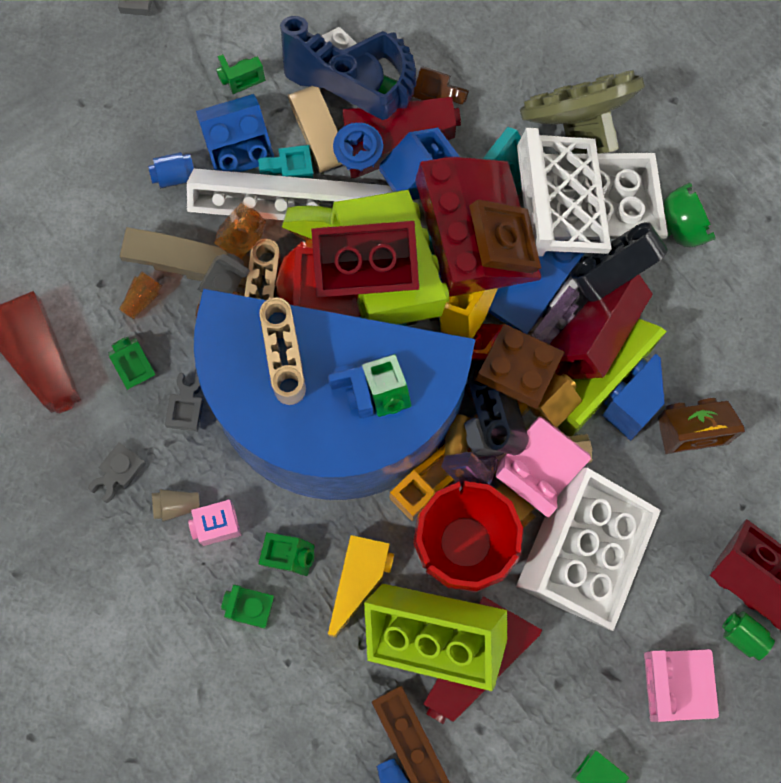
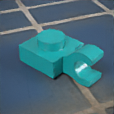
(291, 163)

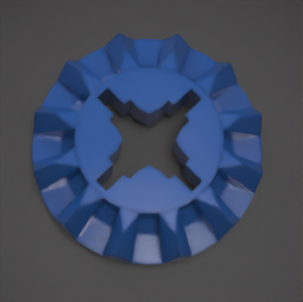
(352, 135)

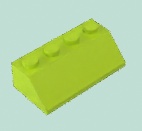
(596, 390)
(435, 635)

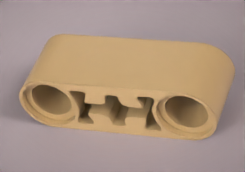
(315, 126)
(269, 269)
(271, 333)

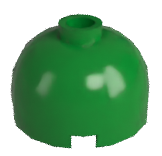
(686, 218)

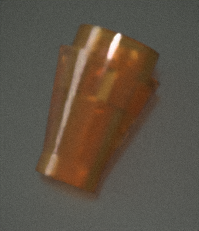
(140, 294)

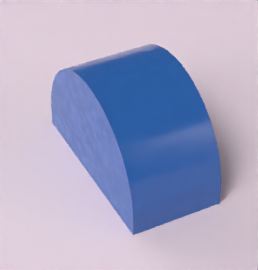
(321, 443)

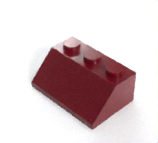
(365, 259)
(752, 570)

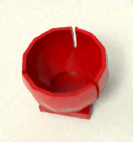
(298, 286)
(468, 536)

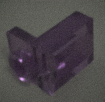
(470, 467)

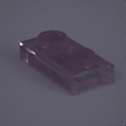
(563, 308)

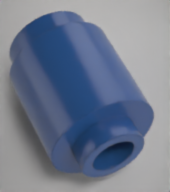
(171, 169)

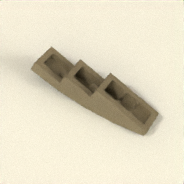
(172, 253)

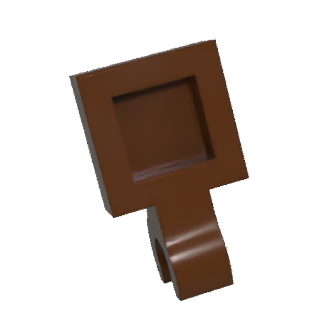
(435, 84)

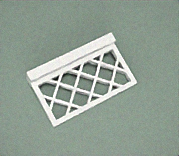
(537, 199)

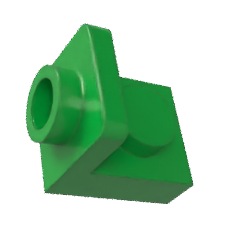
(242, 75)
(130, 362)
(387, 385)
(287, 553)
(247, 606)

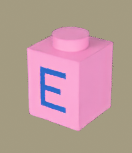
(214, 523)

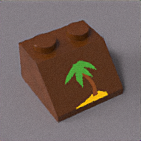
(699, 425)

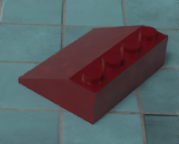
(446, 192)

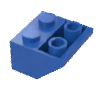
(235, 134)
(404, 160)
(638, 401)

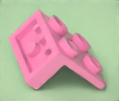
(543, 466)
(681, 685)

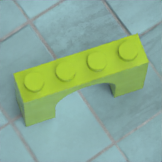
(401, 305)

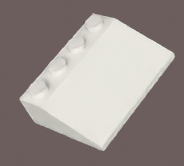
(629, 193)
(590, 549)

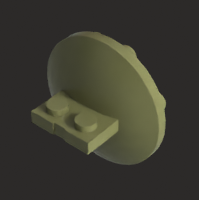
(585, 108)

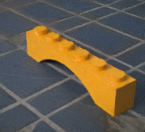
(426, 479)

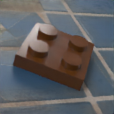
(505, 237)
(520, 366)

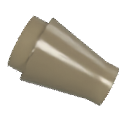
(172, 504)

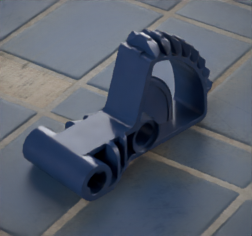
(349, 72)

